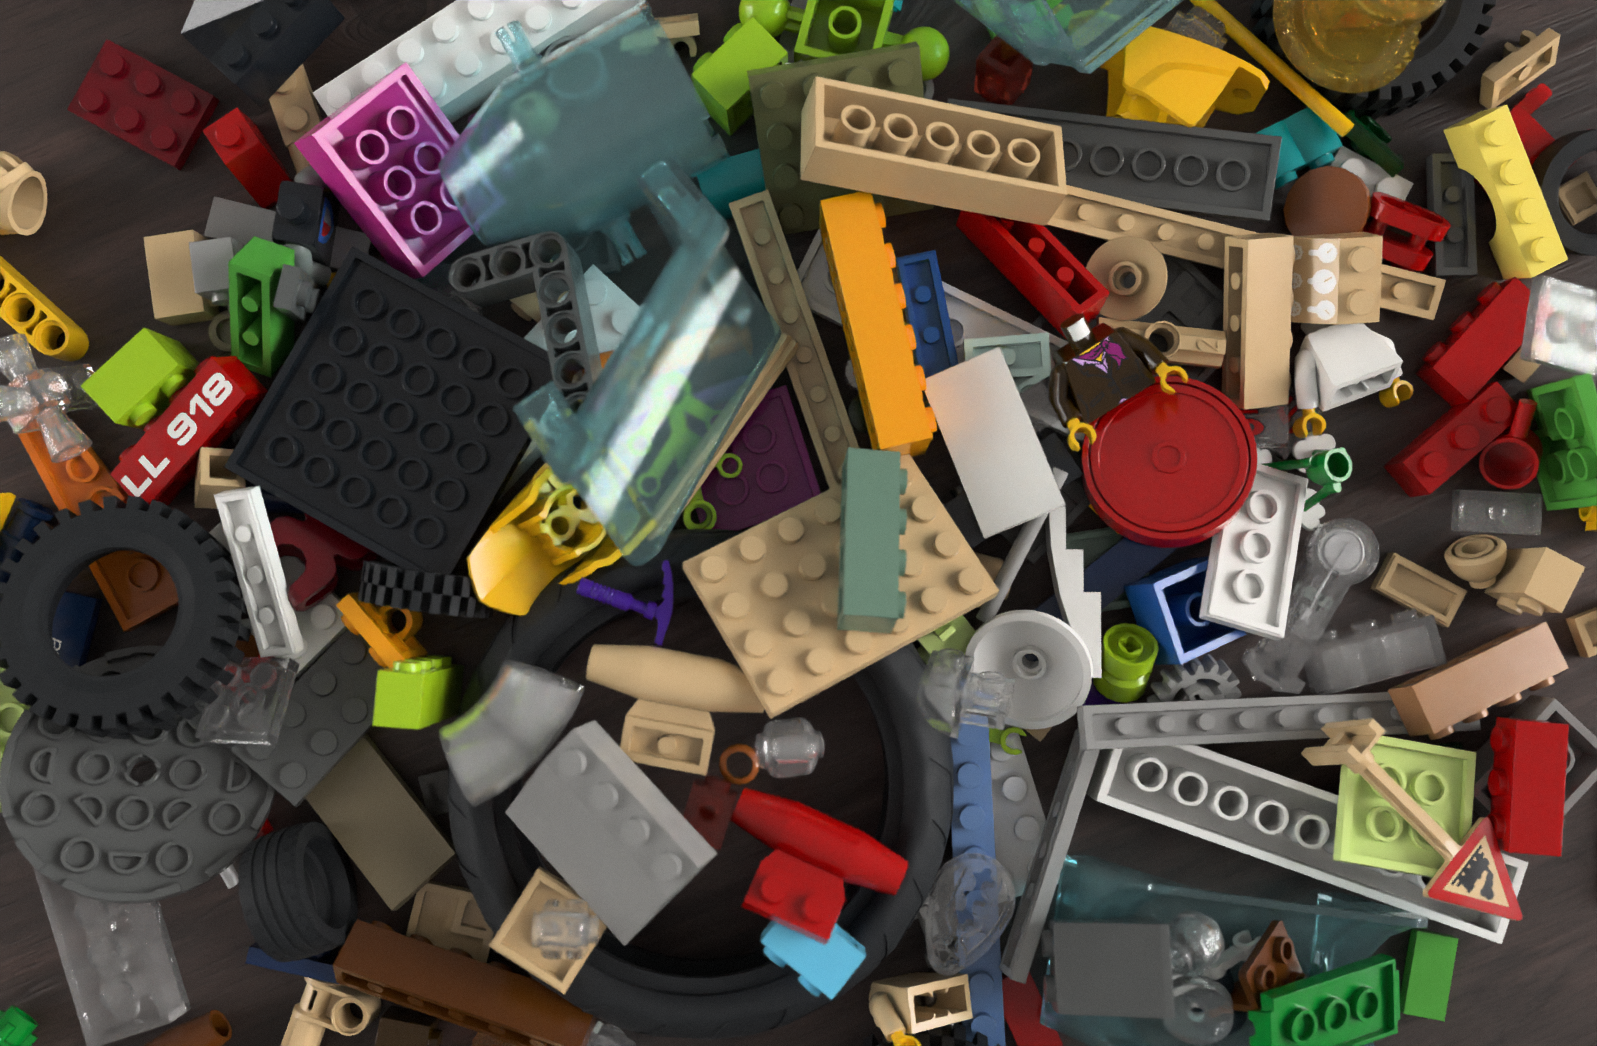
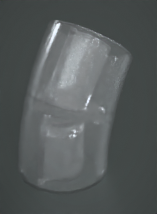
(509, 728)

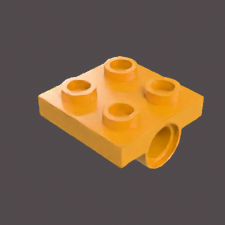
(376, 628)

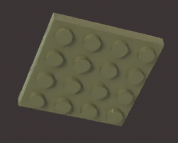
(777, 105)

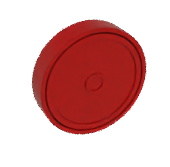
(1170, 464)

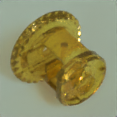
(1350, 42)

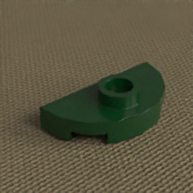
(1371, 140)

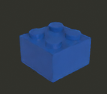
(1170, 610)

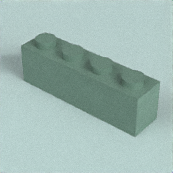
(870, 541)

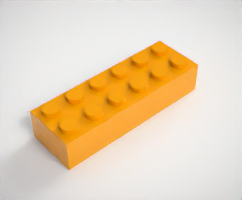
(874, 324)

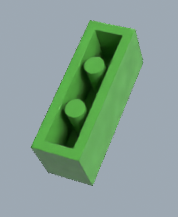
(259, 331)

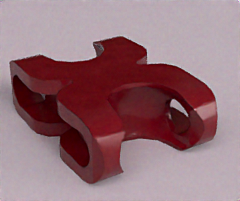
(322, 552)

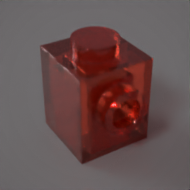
(1002, 73)
(710, 808)

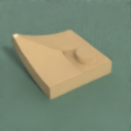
(450, 919)

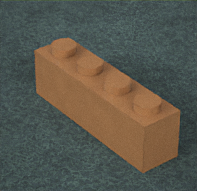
(1478, 680)

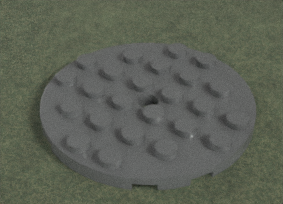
(120, 839)

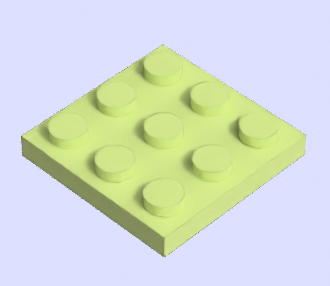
(1376, 835)

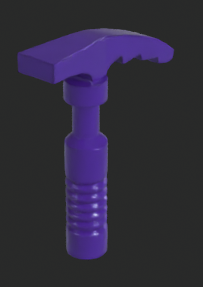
(625, 600)

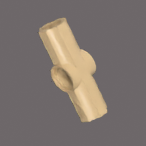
(1185, 344)

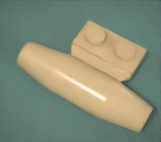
(675, 695)

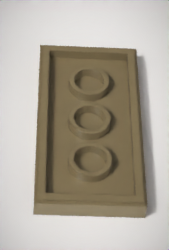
(381, 824)

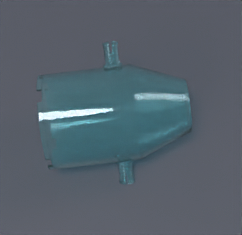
(575, 131)

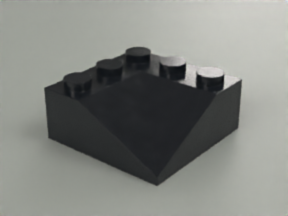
(259, 40)

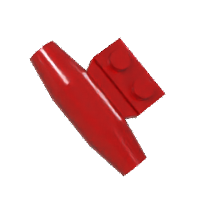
(810, 861)

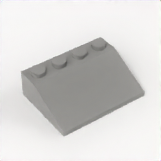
(608, 830)

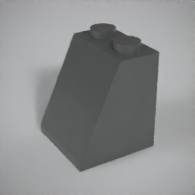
(1109, 967)

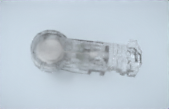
(1334, 558)

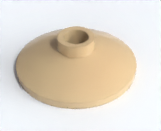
(1117, 260)

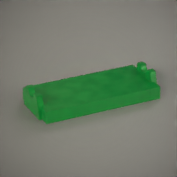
(1332, 1008)

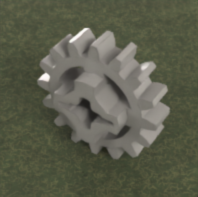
(1196, 682)

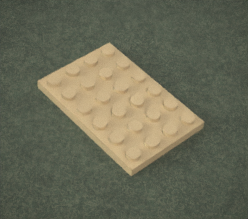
(779, 592)

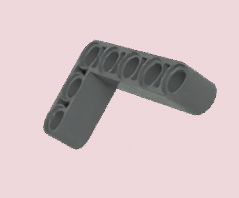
(549, 282)

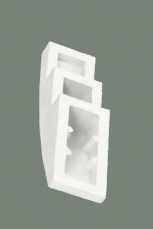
(1078, 608)

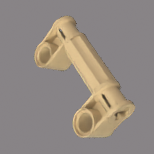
(328, 1007)

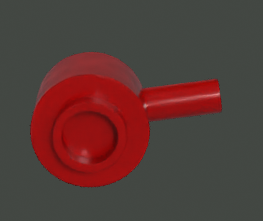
(1514, 454)

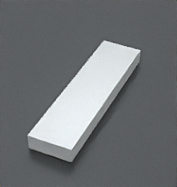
(259, 571)

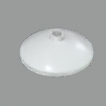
(1044, 689)

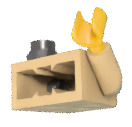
(919, 1004)

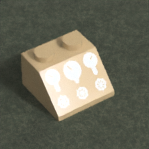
(1337, 278)

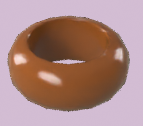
(723, 764)

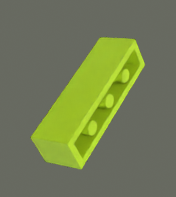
(418, 692)

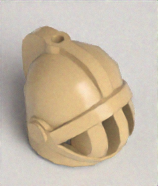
(21, 196)

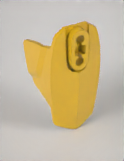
(1179, 80)
(534, 543)

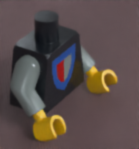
(307, 223)

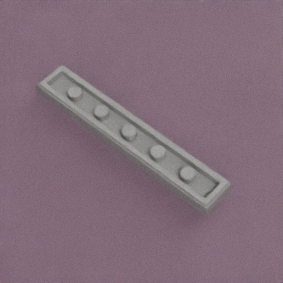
(1048, 861)

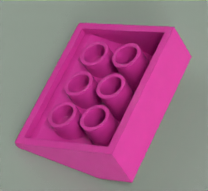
(384, 170)

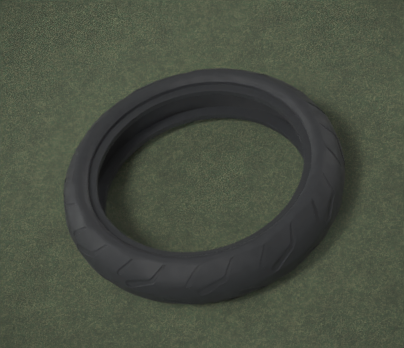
(729, 994)

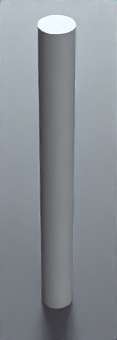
(1016, 557)

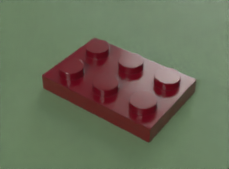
(143, 104)

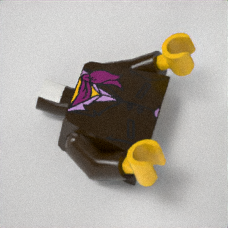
(1100, 372)

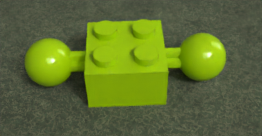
(845, 27)

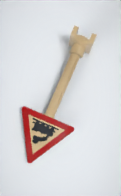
(1472, 870)

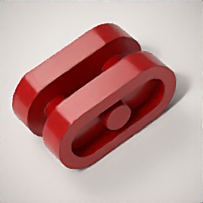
(1422, 224)

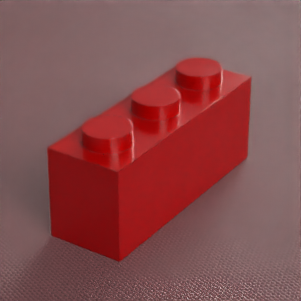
(1478, 343)
(1452, 441)
(1528, 785)

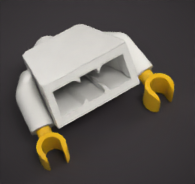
(1342, 366)

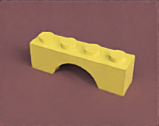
(1494, 154)

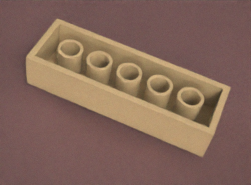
(931, 152)

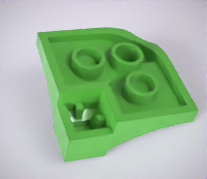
(1569, 441)

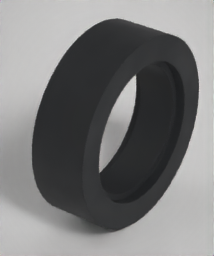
(1549, 171)

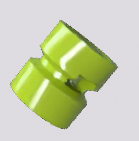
(1126, 662)

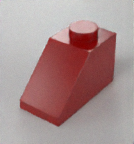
(248, 156)

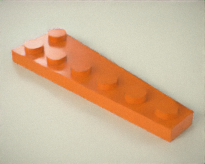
(131, 581)

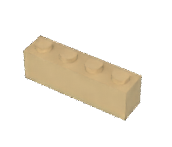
(1257, 319)

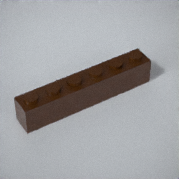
(458, 988)

